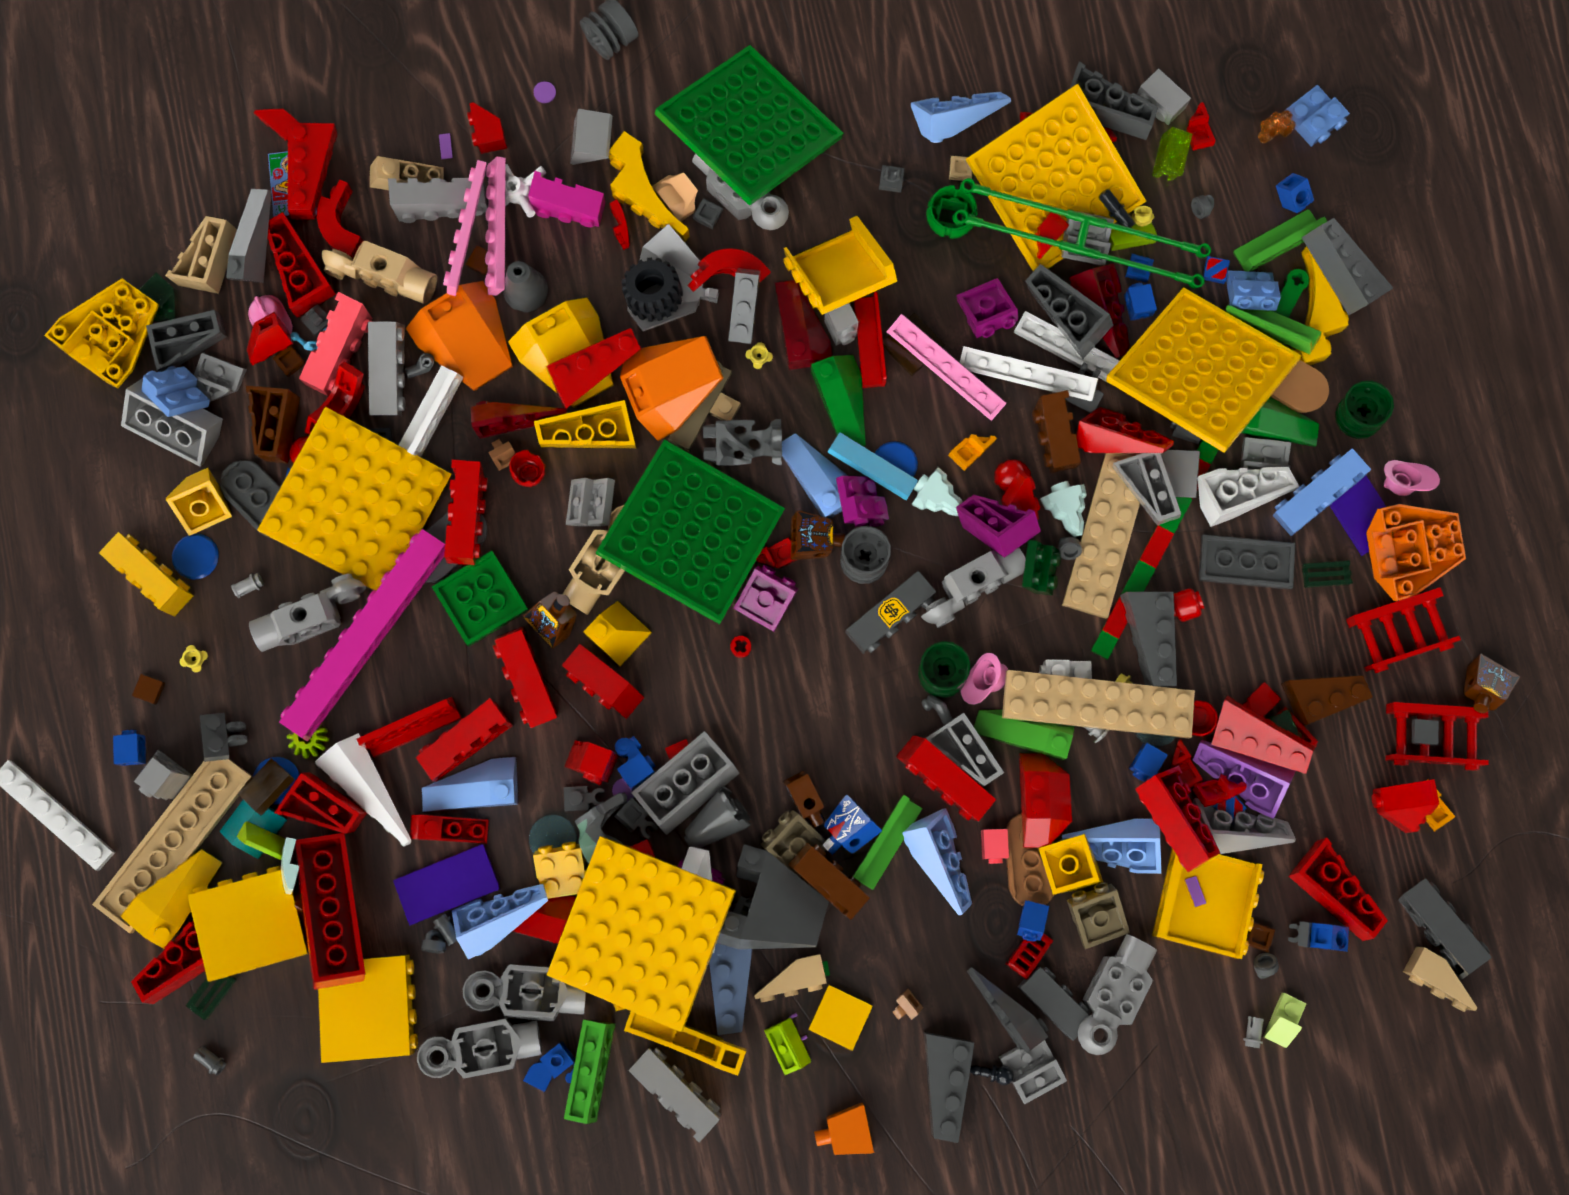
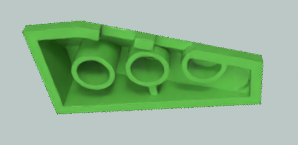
(1038, 737)

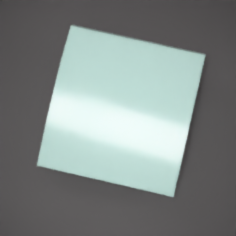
(288, 871)

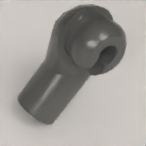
(422, 366)
(940, 706)

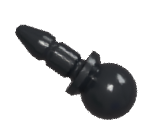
(1002, 1074)

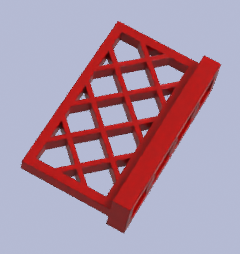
(411, 727)

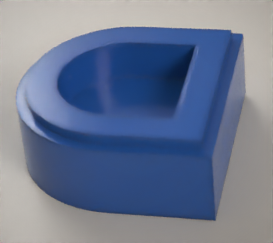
(538, 1076)

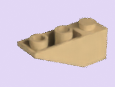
(385, 168)
(1435, 972)
(800, 974)

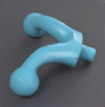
(310, 345)

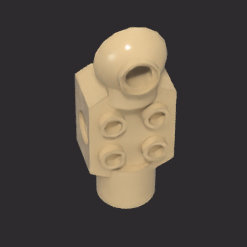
(382, 269)
(592, 573)

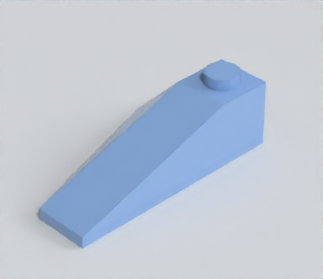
(948, 118)
(814, 474)
(476, 787)
(1126, 844)
(934, 850)
(485, 924)

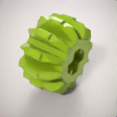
(305, 748)

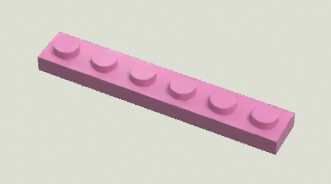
(496, 226)
(463, 236)
(946, 367)

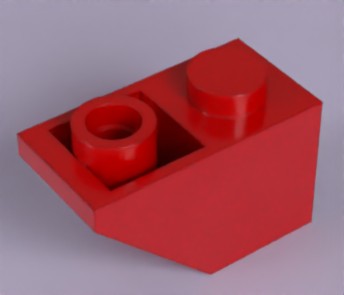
(488, 129)
(267, 338)
(1021, 493)

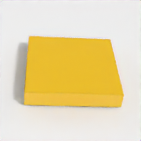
(840, 1017)

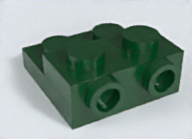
(1041, 568)

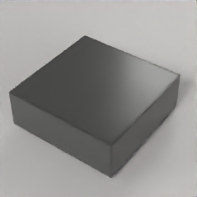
(707, 213)
(1425, 732)

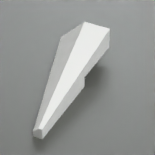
(355, 772)

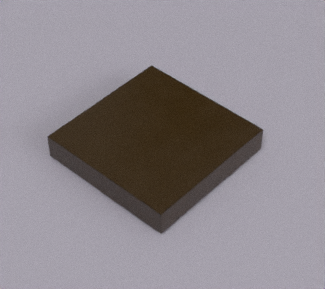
(904, 356)
(266, 786)

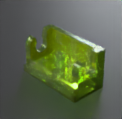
(1172, 153)

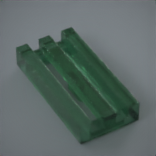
(1345, 572)
(198, 1010)

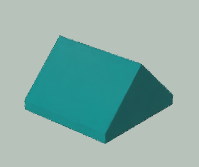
(243, 813)

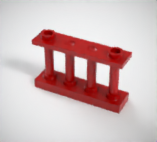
(1406, 607)
(1448, 716)

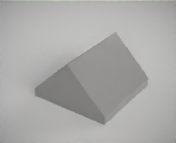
(591, 136)

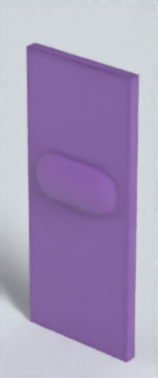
(445, 146)
(1195, 891)

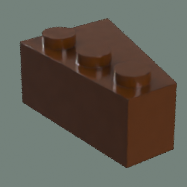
(273, 421)
(1056, 432)
(1324, 696)
(829, 880)

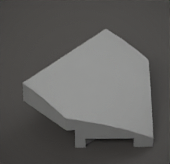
(217, 377)

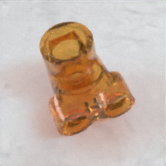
(1276, 123)

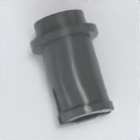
(446, 929)
(211, 1061)

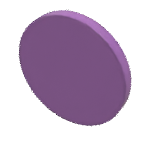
(544, 92)
(621, 786)

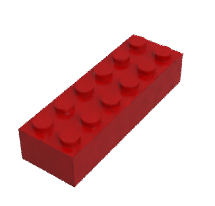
(329, 911)

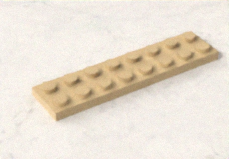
(1103, 542)
(1098, 704)
(175, 834)

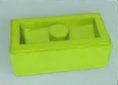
(1122, 240)
(261, 839)
(787, 1046)

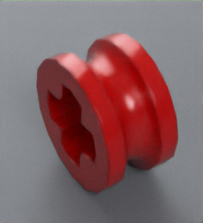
(733, 646)

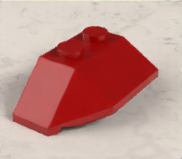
(1043, 799)

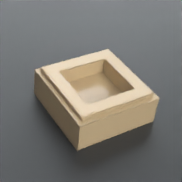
(959, 168)

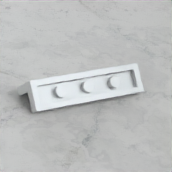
(431, 411)

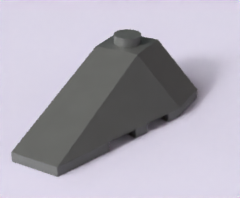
(249, 245)
(1018, 1022)

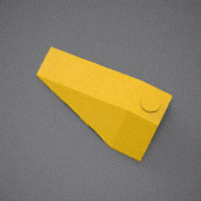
(165, 905)

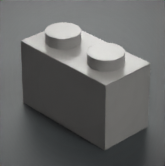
(1165, 95)
(842, 324)

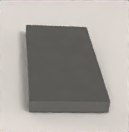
(1247, 561)

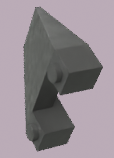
(782, 911)

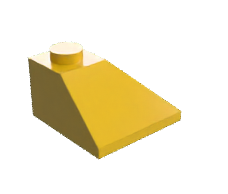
(199, 502)
(617, 633)
(1070, 865)

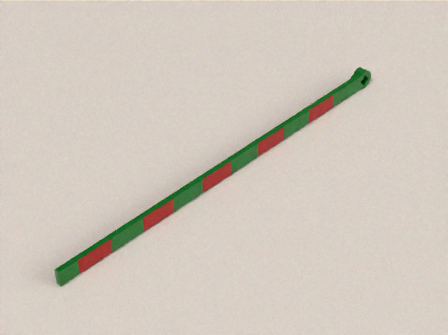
(1164, 532)

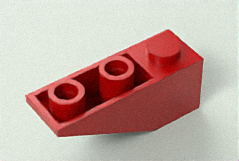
(448, 829)

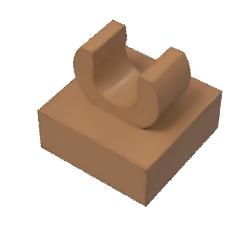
(501, 454)
(907, 1005)

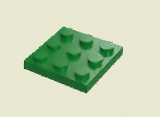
(480, 598)

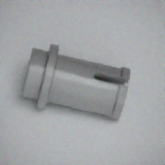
(248, 585)
(1254, 1032)

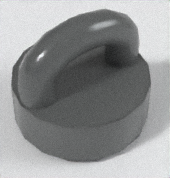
(1202, 206)
(1069, 548)
(434, 946)
(1265, 965)

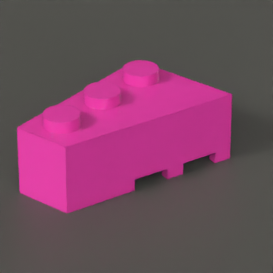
(566, 202)

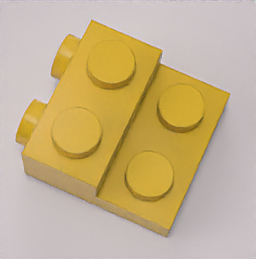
(560, 869)

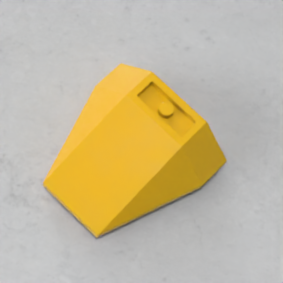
(106, 331)
(557, 335)

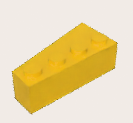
(589, 428)

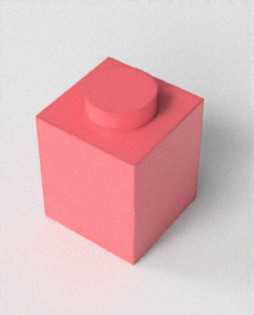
(994, 845)

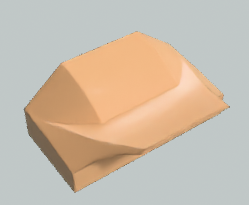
(677, 195)

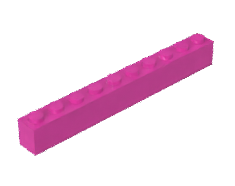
(363, 636)

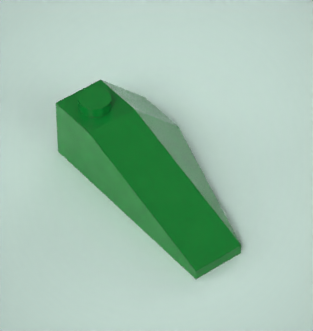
(842, 395)
(1283, 424)

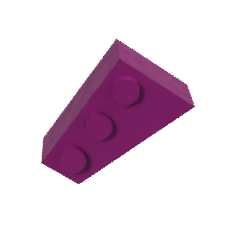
(997, 525)

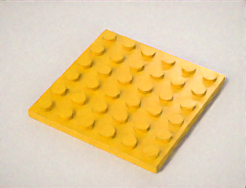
(1055, 160)
(1203, 369)
(353, 499)
(641, 933)

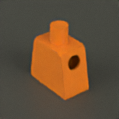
(847, 1132)

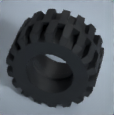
(648, 274)

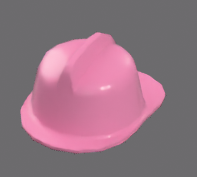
(266, 305)
(1406, 477)
(984, 678)

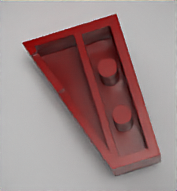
(602, 681)
(592, 761)
(320, 804)

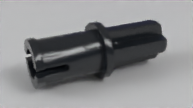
(1116, 209)

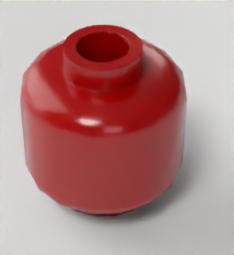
(1187, 604)

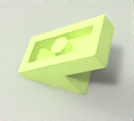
(1284, 1020)

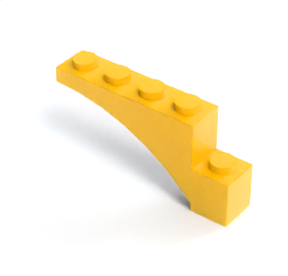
(634, 187)
(1323, 311)
(691, 1042)

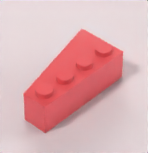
(336, 344)

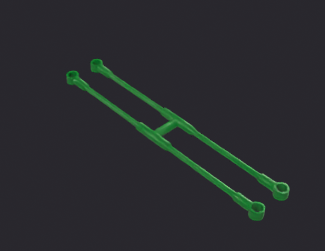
(1086, 220)

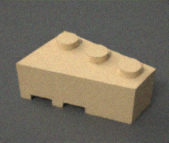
(206, 257)

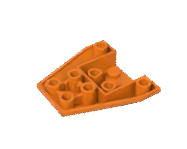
(464, 334)
(670, 383)
(1413, 548)

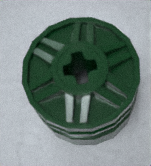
(1373, 402)
(944, 656)

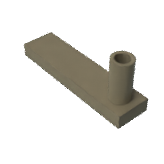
(688, 432)

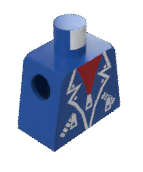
(849, 827)

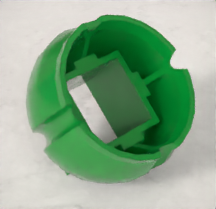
(953, 200)

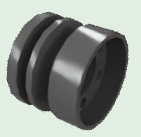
(606, 30)
(865, 542)

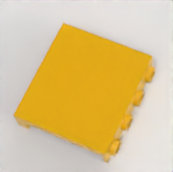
(841, 268)
(1226, 917)
(246, 924)
(370, 1015)

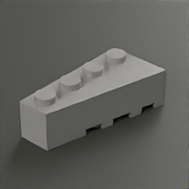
(431, 199)
(386, 368)
(676, 1093)

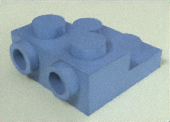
(1317, 115)
(1253, 290)
(174, 391)

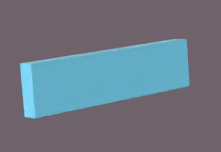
(872, 466)

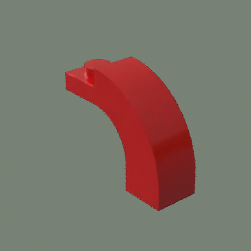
(329, 220)
(726, 262)
(343, 396)

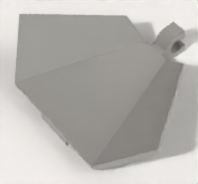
(673, 249)

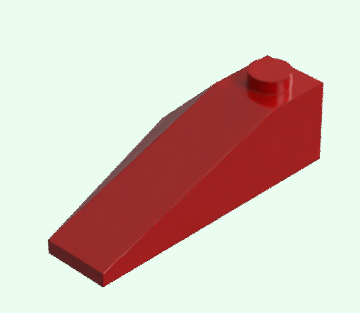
(1109, 433)
(1406, 804)
(548, 920)

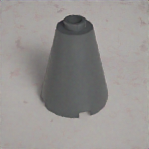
(524, 287)
(717, 820)

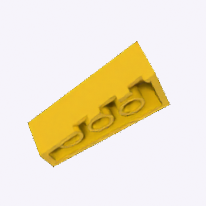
(145, 573)

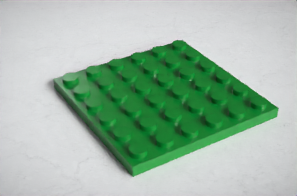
(749, 124)
(690, 531)

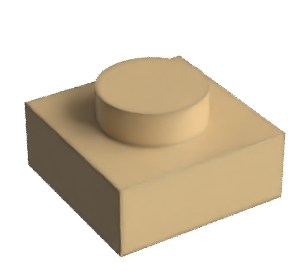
(725, 407)

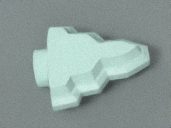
(936, 494)
(1066, 505)

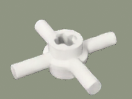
(518, 189)

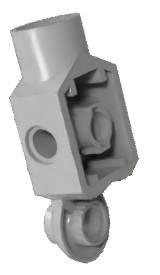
(738, 207)
(989, 569)
(288, 624)
(524, 994)
(1116, 994)
(481, 1049)

